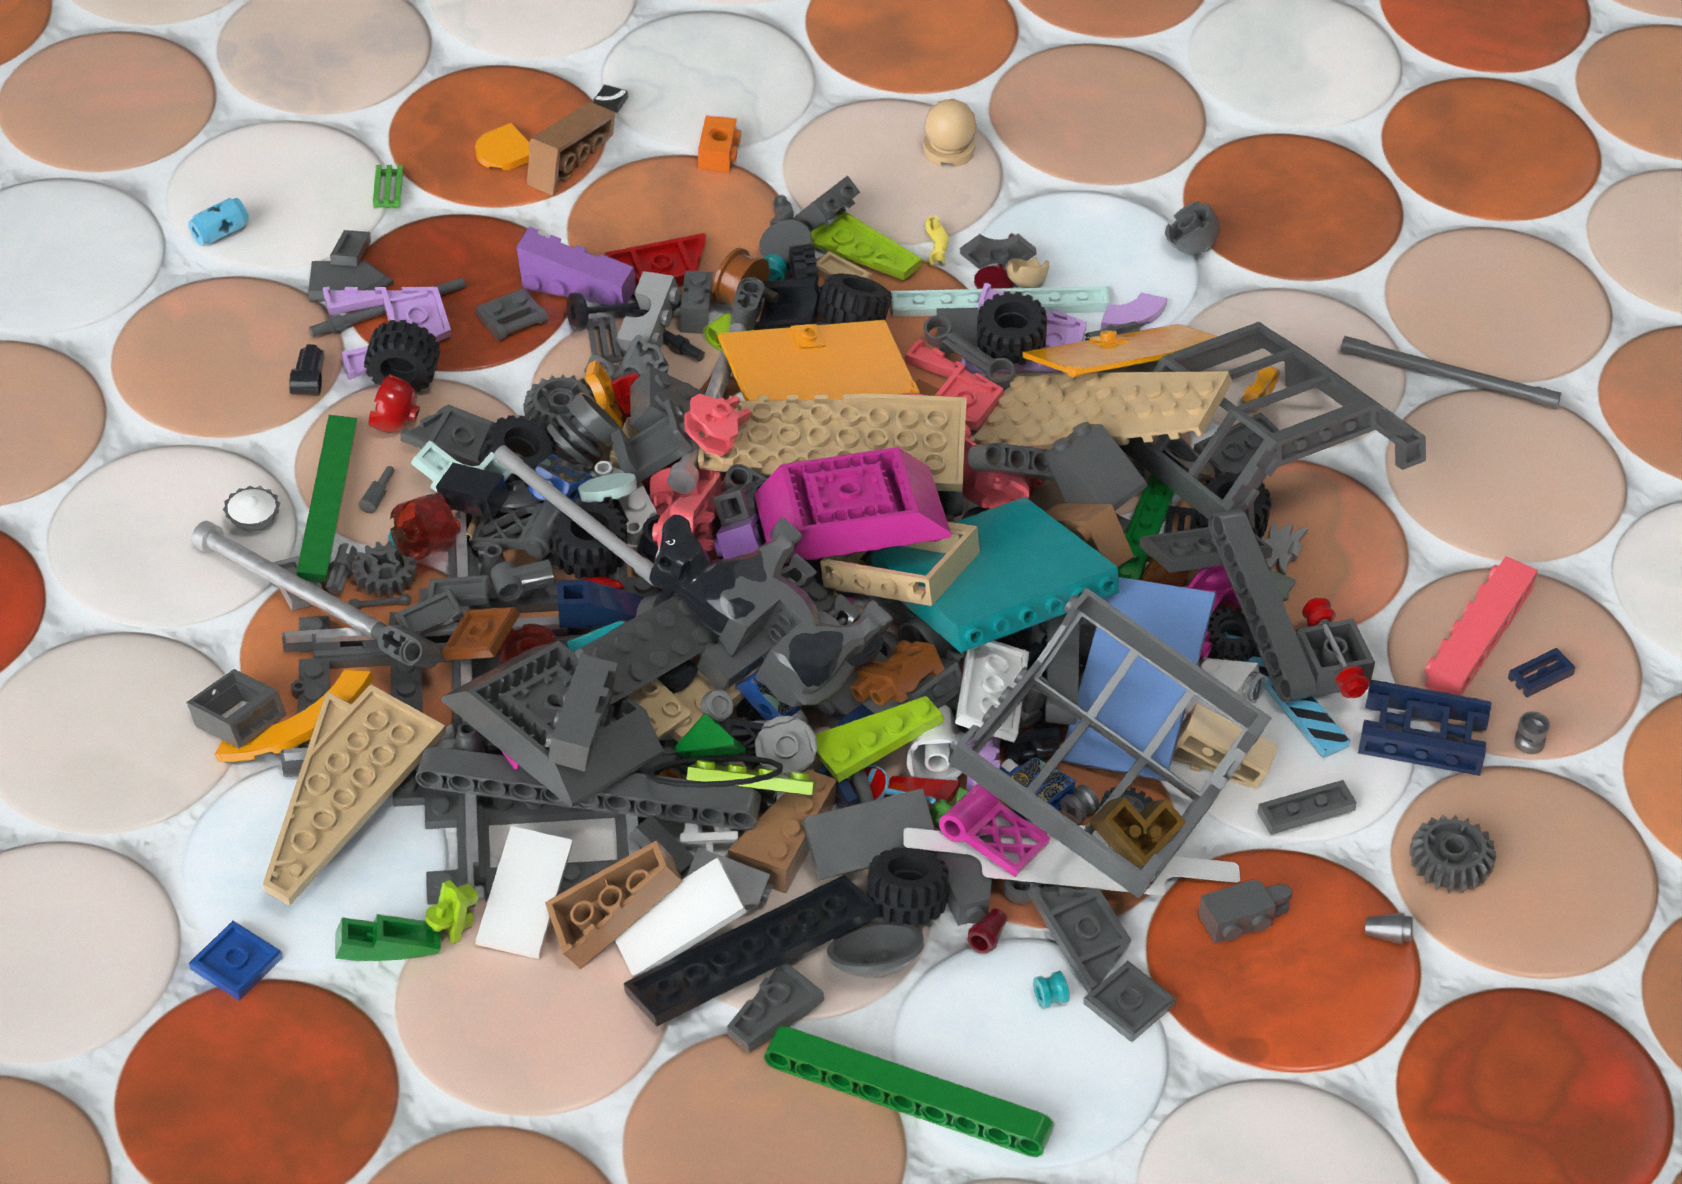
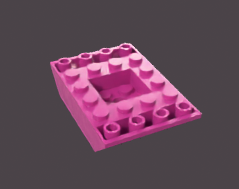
(854, 503)

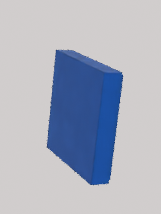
(235, 960)

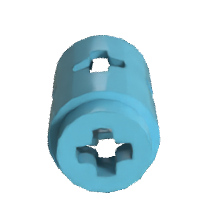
(206, 224)

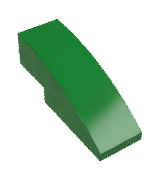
(385, 939)

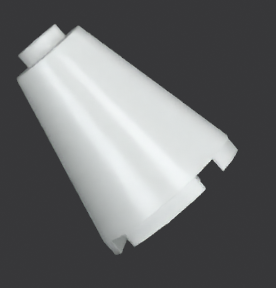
(931, 751)

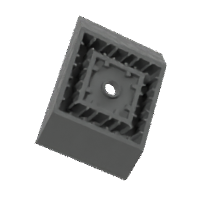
(515, 714)

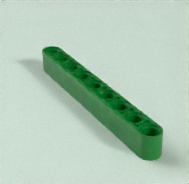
(909, 1091)

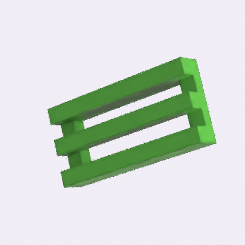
(389, 172)

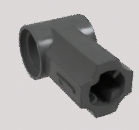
(513, 581)

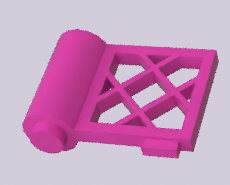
(974, 814)

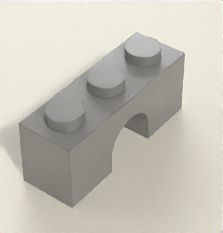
(658, 295)

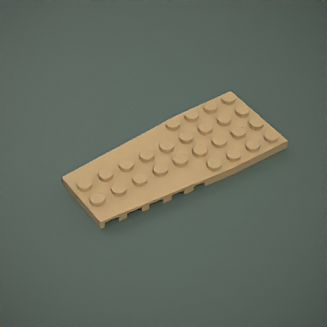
(1126, 403)
(823, 428)

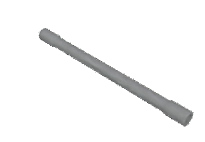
(516, 465)

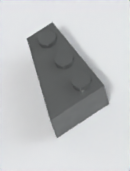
(583, 713)

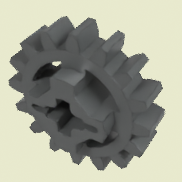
(383, 569)

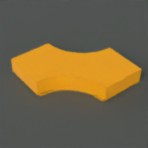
(603, 391)

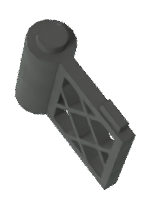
(536, 529)

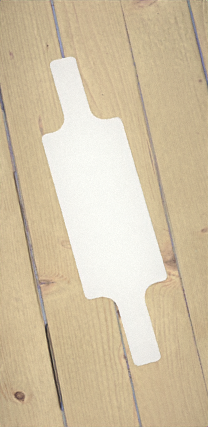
(1062, 866)

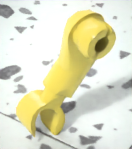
(939, 237)

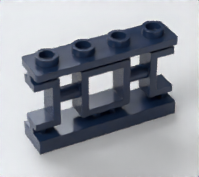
(1424, 746)

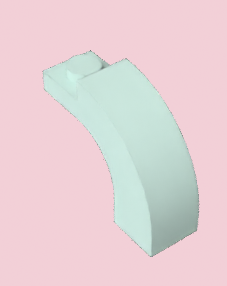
(435, 462)

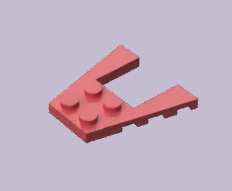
(979, 391)

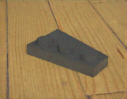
(778, 1003)

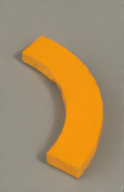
(299, 727)

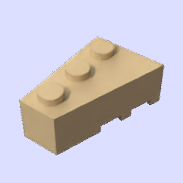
(1207, 739)

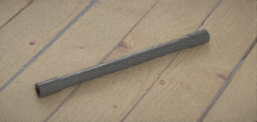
(1535, 394)

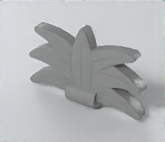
(1285, 546)

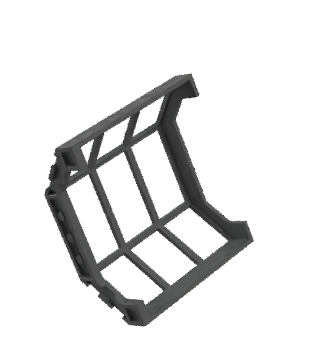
(1302, 372)
(1164, 658)

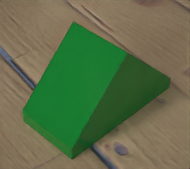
(708, 739)

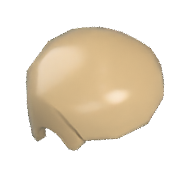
(1027, 274)

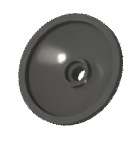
(876, 949)

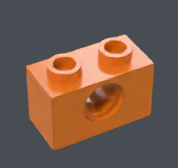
(718, 143)

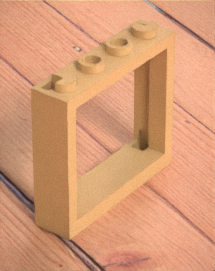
(844, 574)

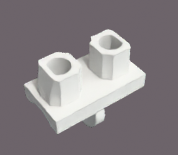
(715, 842)

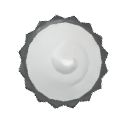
(251, 508)

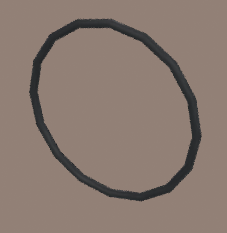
(778, 771)

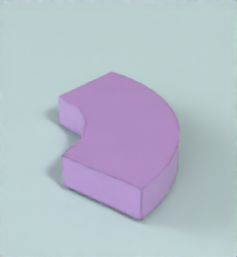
(1142, 310)

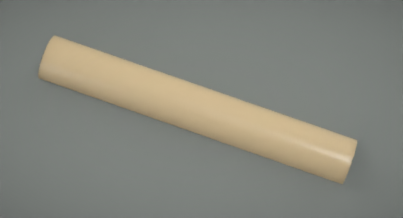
(472, 527)

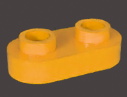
(1263, 385)

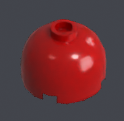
(394, 405)

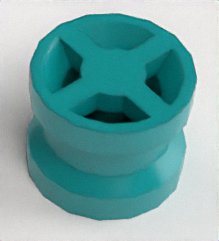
(777, 267)
(1051, 989)

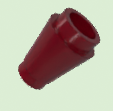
(987, 931)

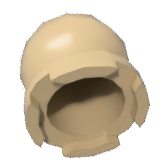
(950, 133)

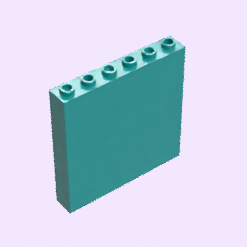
(1017, 580)

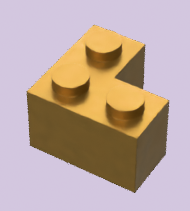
(1137, 834)

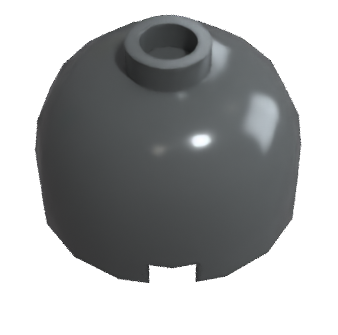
(1194, 229)

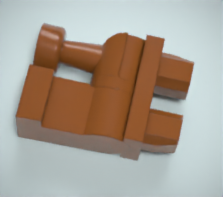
(897, 674)

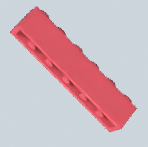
(1481, 627)

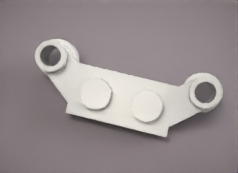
(635, 507)

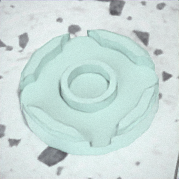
(610, 485)

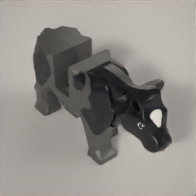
(756, 593)

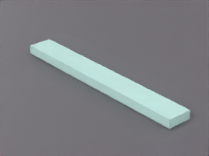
(1051, 298)

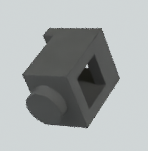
(735, 504)

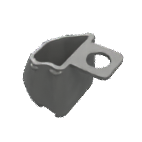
(636, 359)

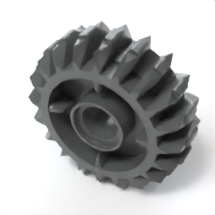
(552, 397)
(1452, 853)

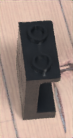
(795, 306)

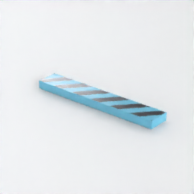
(1305, 713)

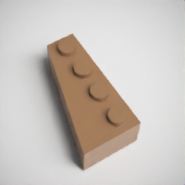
(567, 145)
(779, 839)
(611, 901)

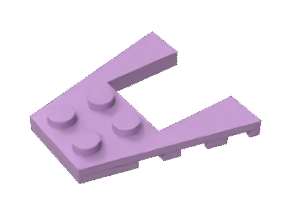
(411, 304)
(1060, 330)

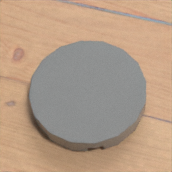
(787, 742)

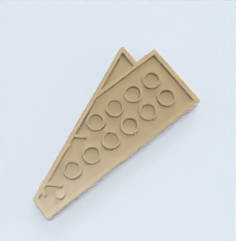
(347, 774)

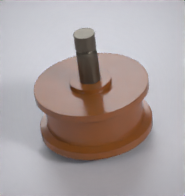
(733, 269)

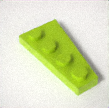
(864, 245)
(868, 739)
(795, 783)

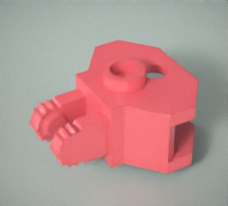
(717, 422)

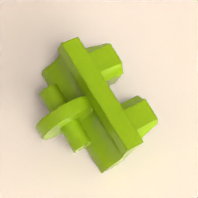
(452, 910)

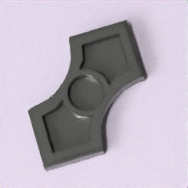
(987, 251)

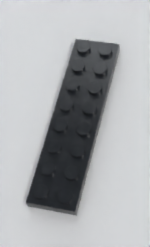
(750, 950)

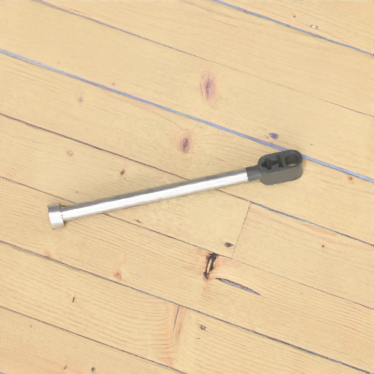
(744, 315)
(414, 650)

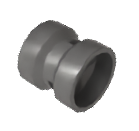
(1532, 732)

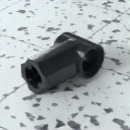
(307, 376)

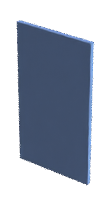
(1145, 693)

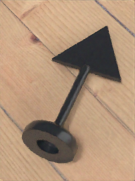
(579, 311)

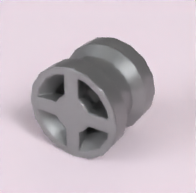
(1079, 804)

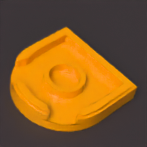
(503, 148)

